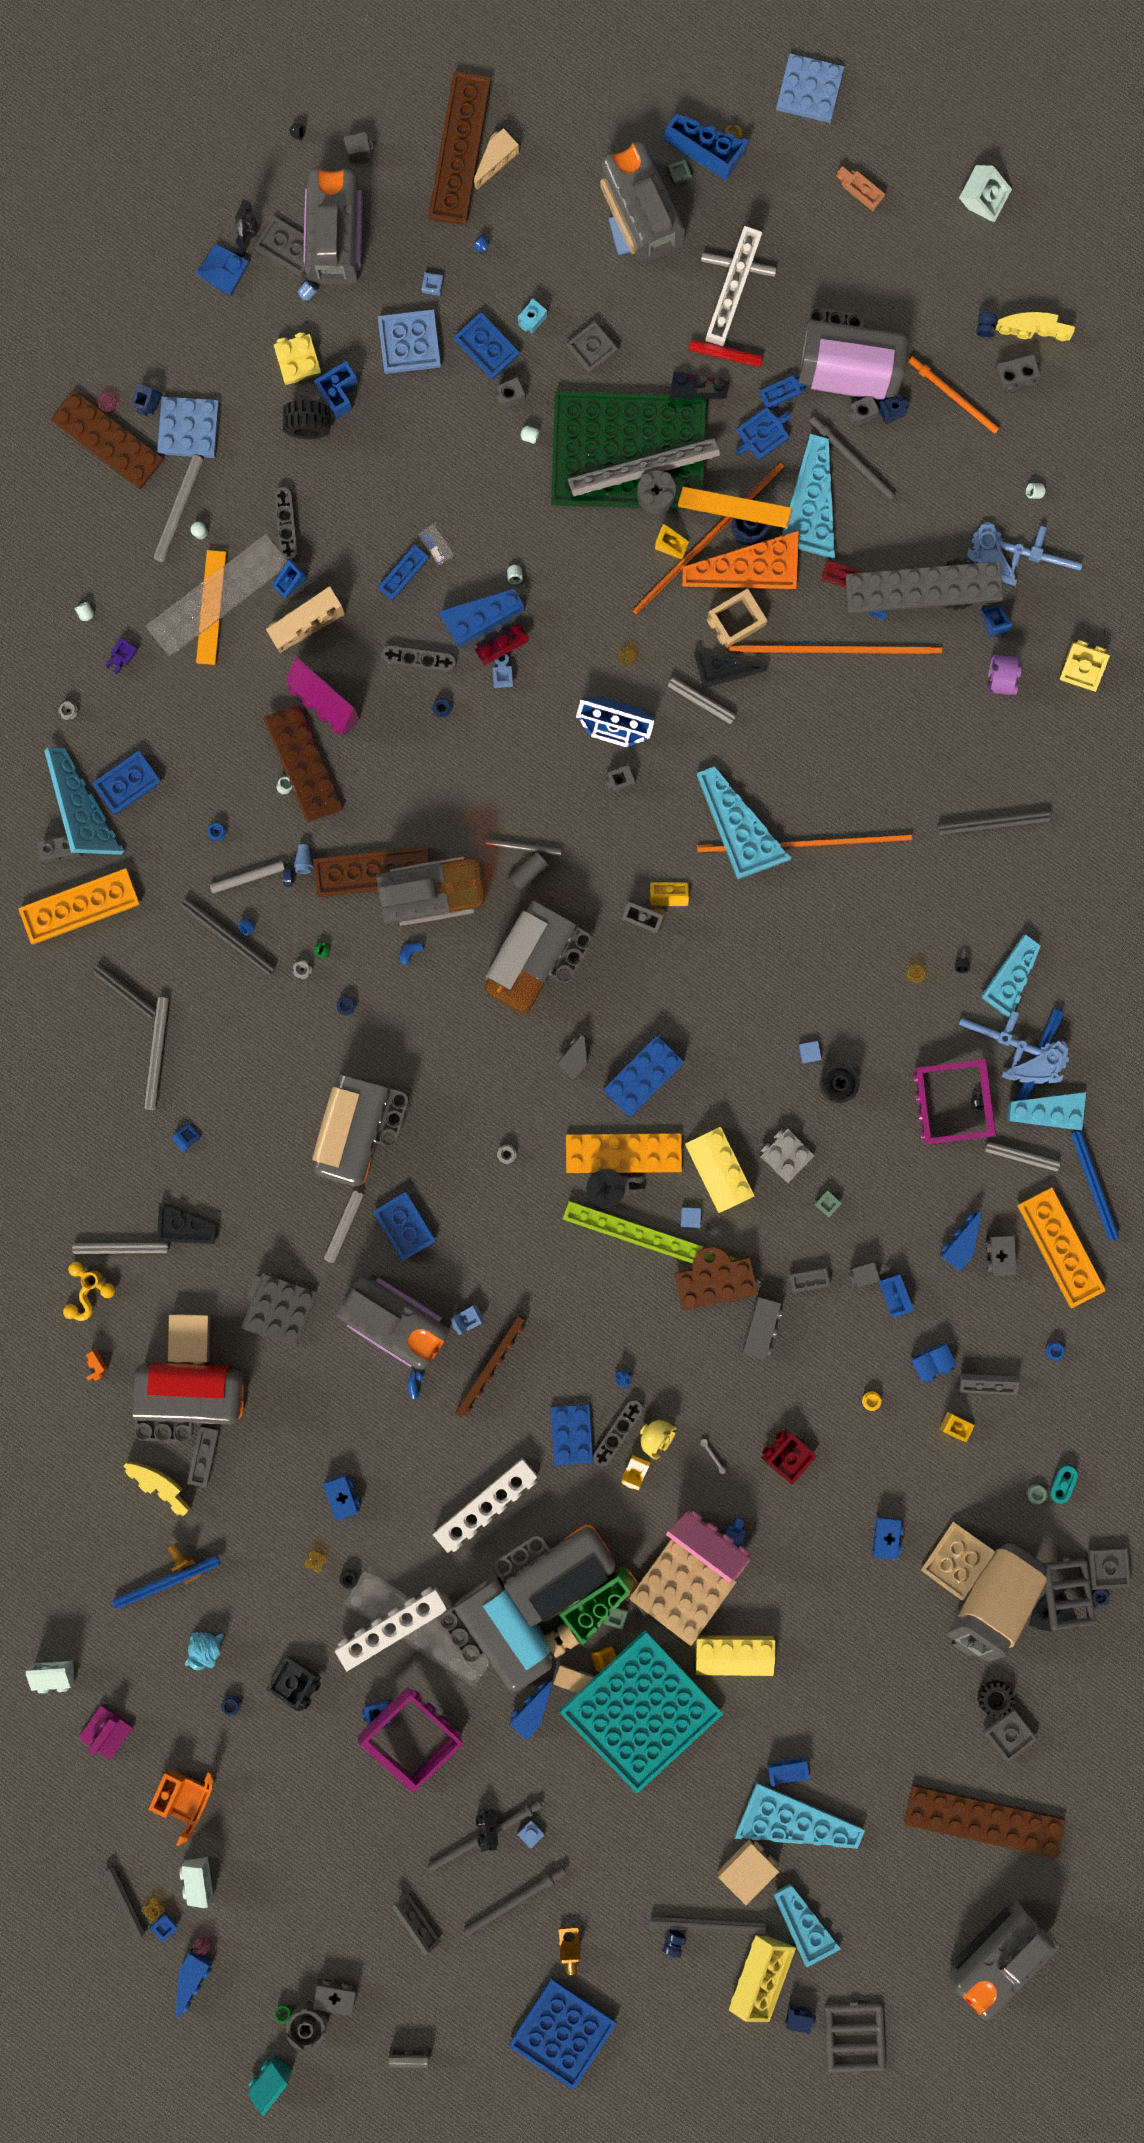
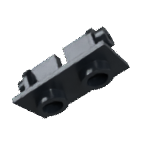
(485, 1837)

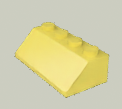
(719, 1170)
(735, 1655)
(762, 1979)

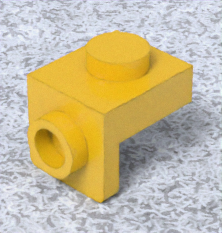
(635, 1472)

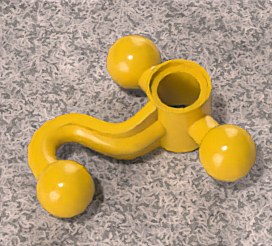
(107, 1291)

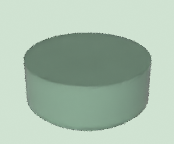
(1036, 1494)

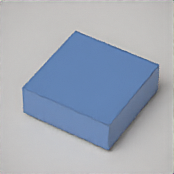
(432, 283)
(810, 1052)
(690, 1217)

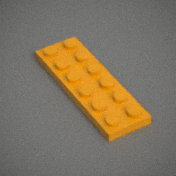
(79, 906)
(623, 1153)
(1061, 1248)

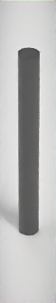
(523, 847)

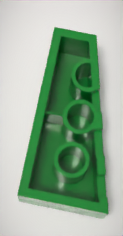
(593, 1609)

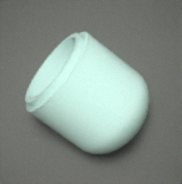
(529, 434)
(1038, 490)
(199, 530)
(514, 570)
(84, 611)
(284, 785)

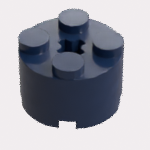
(747, 533)

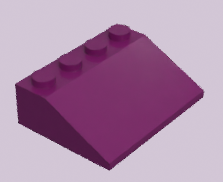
(321, 698)

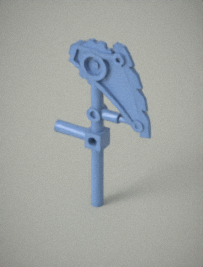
(989, 545)
(1040, 1069)

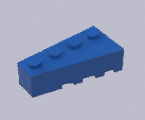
(706, 145)
(479, 617)

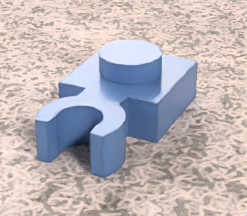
(502, 673)

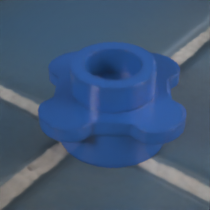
(622, 1378)

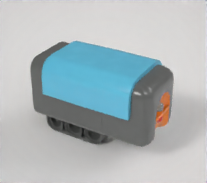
(500, 1633)

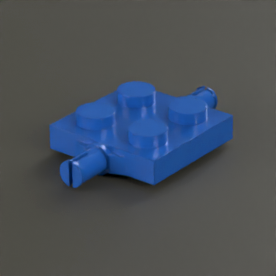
(762, 434)

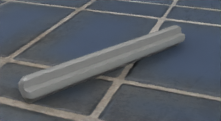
(114, 1248)

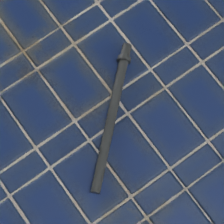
(528, 1811)

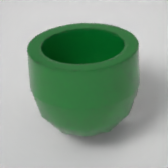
(325, 952)
(281, 2018)

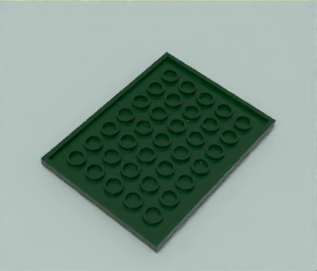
(617, 428)

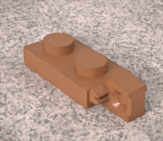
(861, 188)

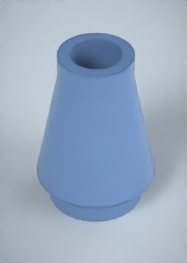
(303, 860)

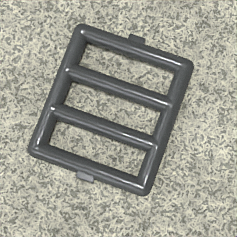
(1086, 1601)
(878, 2046)

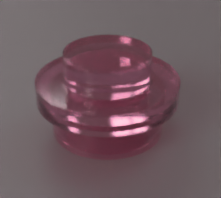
(107, 402)
(201, 1946)

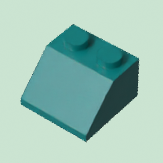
(269, 2084)

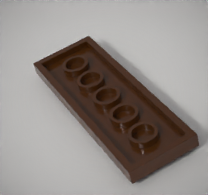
(107, 439)
(303, 763)
(358, 871)

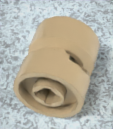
(566, 1635)

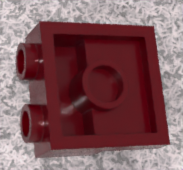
(788, 1456)

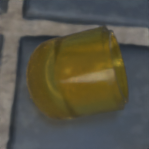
(630, 653)

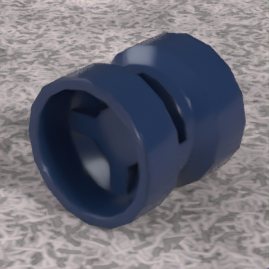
(986, 324)
(674, 1944)

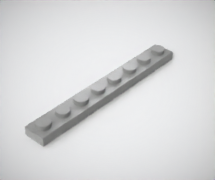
(637, 468)

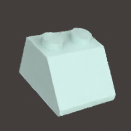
(985, 192)
(51, 1676)
(197, 1882)

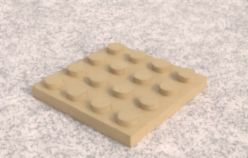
(681, 1592)

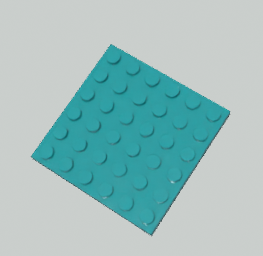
(641, 1712)

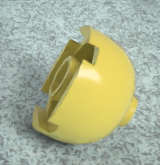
(656, 1437)

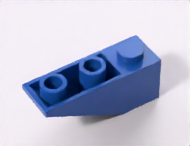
(962, 1246)
(530, 1716)
(188, 1980)

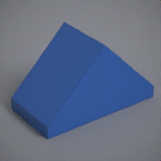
(289, 579)
(996, 620)

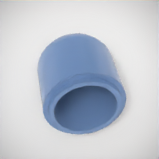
(307, 290)

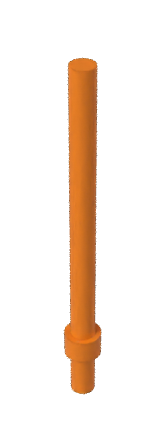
(925, 371)

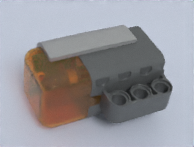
(431, 891)
(532, 954)

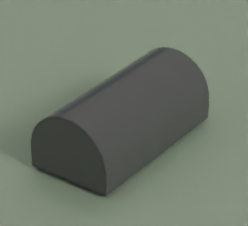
(528, 871)
(409, 2058)

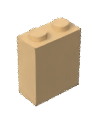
(189, 1338)
(748, 1871)

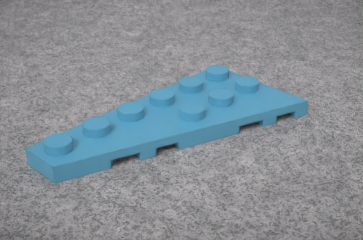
(813, 501)
(79, 810)
(742, 833)
(789, 1820)

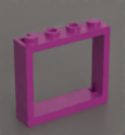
(987, 1100)
(413, 1781)

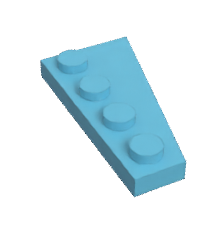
(1009, 981)
(807, 1932)

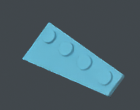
(1053, 1111)

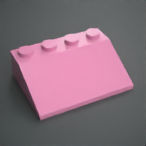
(710, 1546)

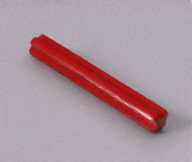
(725, 353)

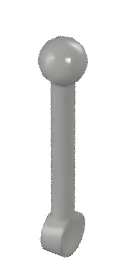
(722, 1469)

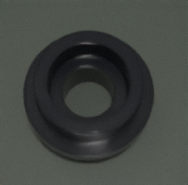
(348, 1585)

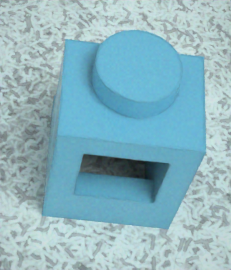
(531, 324)

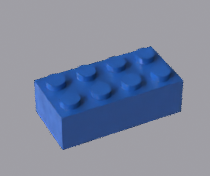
(643, 1076)

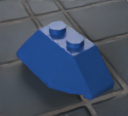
(614, 721)

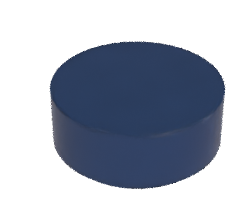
(288, 877)

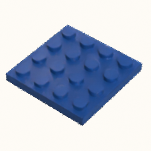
(562, 2033)

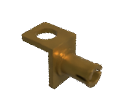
(180, 1560)
(569, 1949)

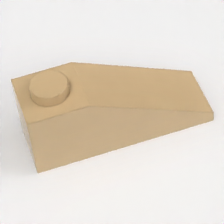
(497, 154)

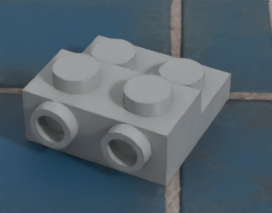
(786, 1155)

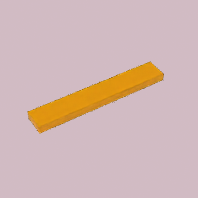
(735, 507)
(209, 638)

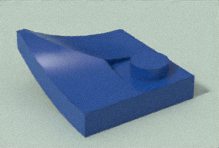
(223, 269)

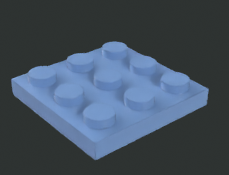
(810, 88)
(409, 341)
(188, 427)

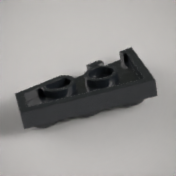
(245, 226)

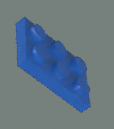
(486, 346)
(126, 782)
(404, 1226)
(571, 1434)

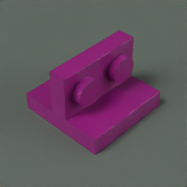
(105, 1732)

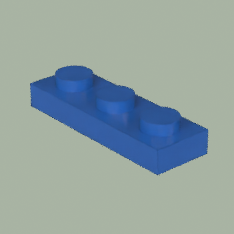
(403, 573)

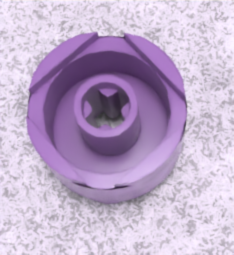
(1003, 674)

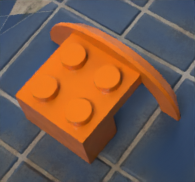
(182, 1799)

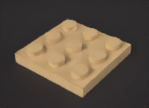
(958, 1561)

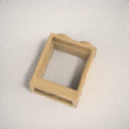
(754, 610)

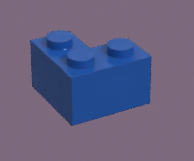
(333, 388)

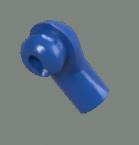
(407, 951)
(412, 1383)

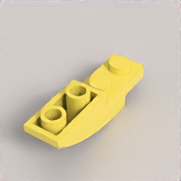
(1028, 323)
(153, 1479)

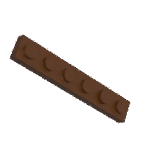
(487, 1374)

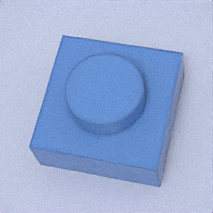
(531, 1833)

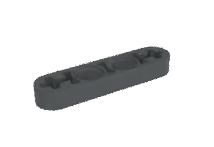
(286, 524)
(419, 656)
(615, 1431)

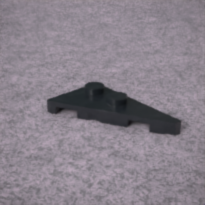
(718, 670)

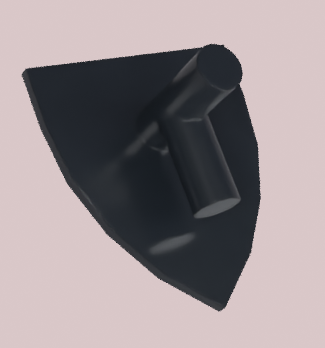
(1040, 1615)

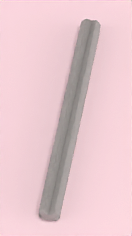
(178, 508)
(156, 1053)

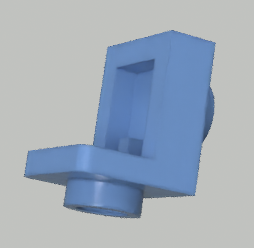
(467, 1320)

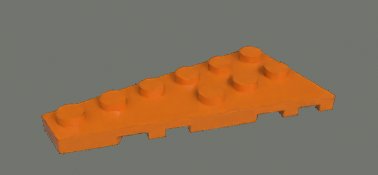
(761, 566)

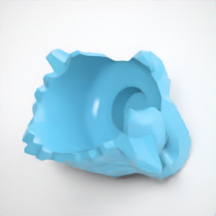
(203, 1650)

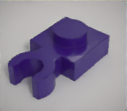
(122, 653)

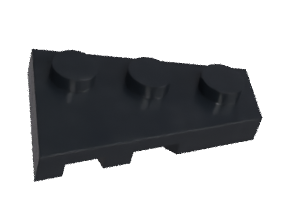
(697, 385)
(183, 1227)

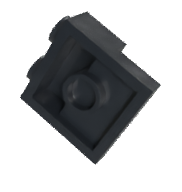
(294, 1684)

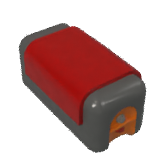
(183, 1395)

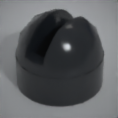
(297, 131)
(962, 965)
(977, 1102)

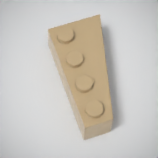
(305, 620)

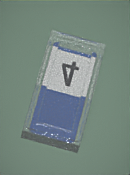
(436, 545)

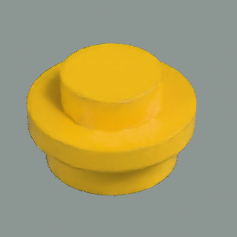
(871, 1401)

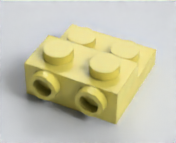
(297, 358)
(1084, 665)

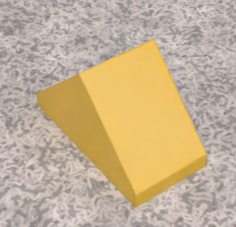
(671, 542)
(956, 1427)

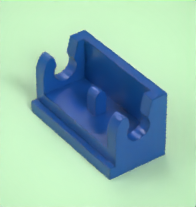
(896, 1295)
(788, 1771)

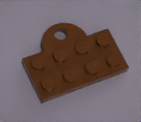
(715, 1280)

